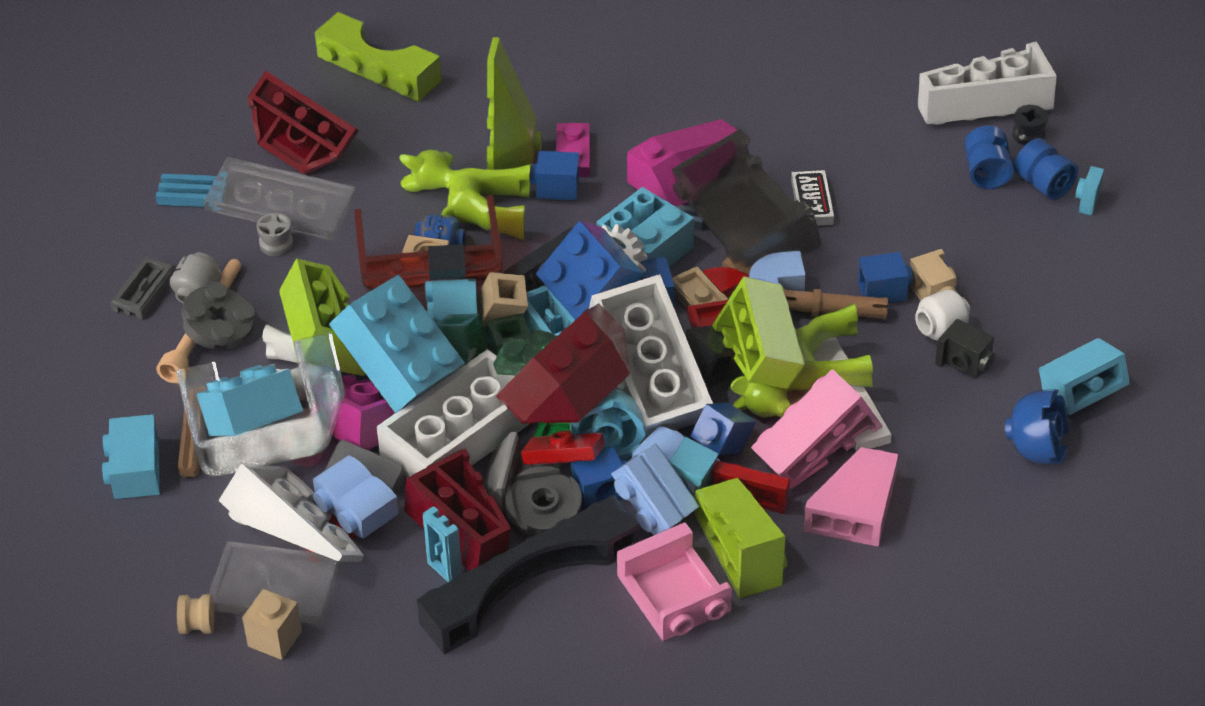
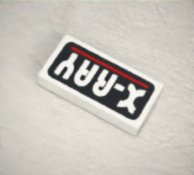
(814, 189)

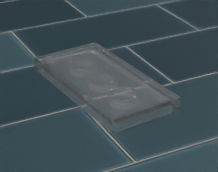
(256, 190)

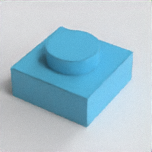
(1089, 190)

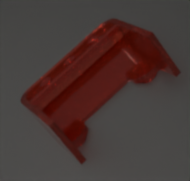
(414, 266)

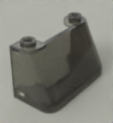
(744, 203)

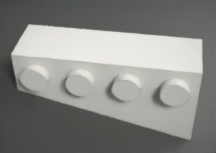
(987, 87)

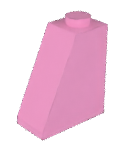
(854, 499)

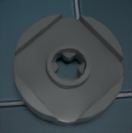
(221, 301)
(536, 483)

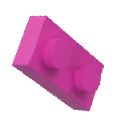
(575, 138)

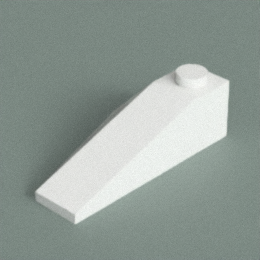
(284, 507)

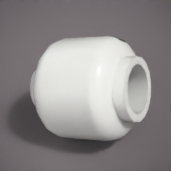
(939, 311)

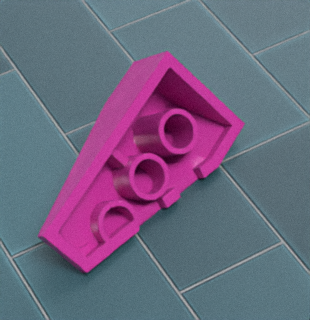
(653, 160)
(361, 413)

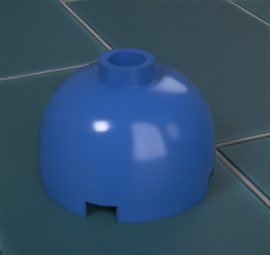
(1039, 427)

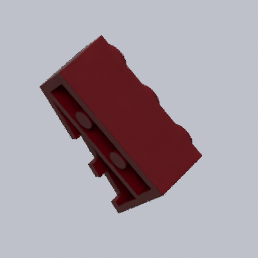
(461, 498)

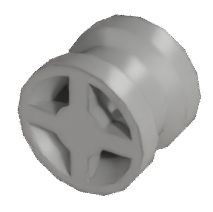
(274, 234)

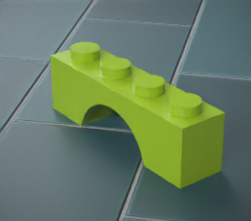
(405, 71)

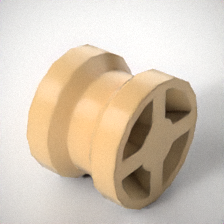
(195, 614)

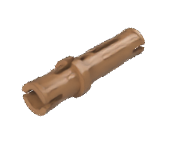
(825, 303)

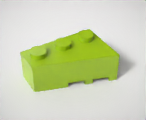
(311, 302)
(761, 333)
(742, 537)

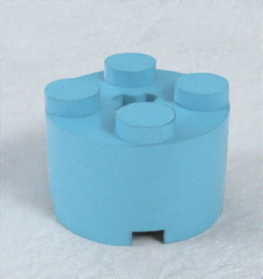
(451, 297)

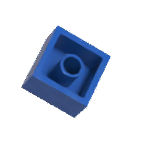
(585, 266)

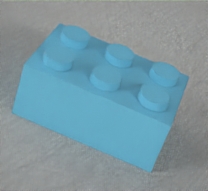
(396, 343)

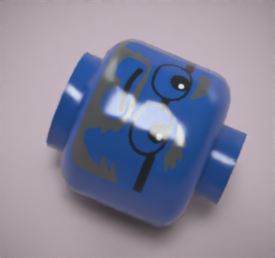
(441, 227)

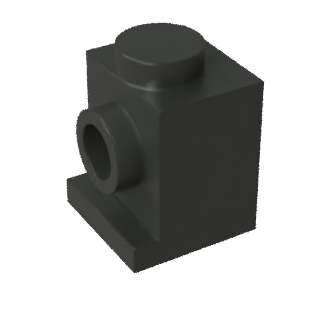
(965, 349)

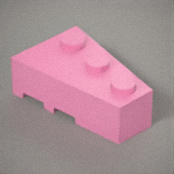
(814, 429)

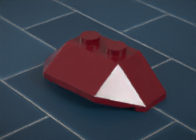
(296, 126)
(570, 372)

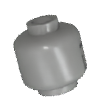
(193, 273)

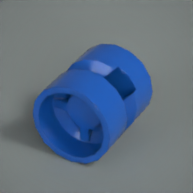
(988, 157)
(1043, 168)

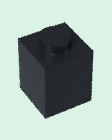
(710, 353)

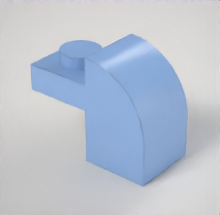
(781, 268)

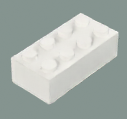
(661, 364)
(451, 417)

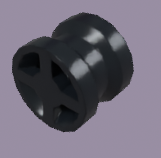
(1029, 124)

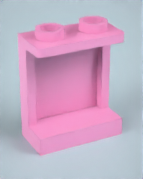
(672, 582)

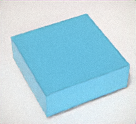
(693, 461)

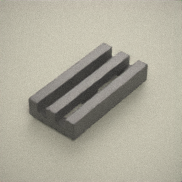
(149, 288)

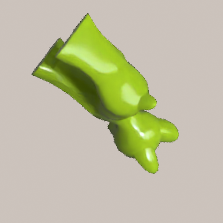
(468, 186)
(772, 401)

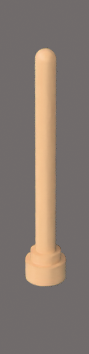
(177, 358)

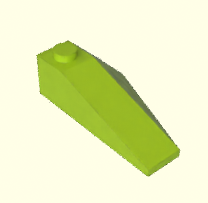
(510, 115)

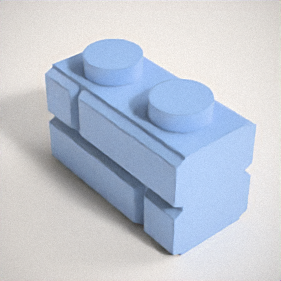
(654, 490)

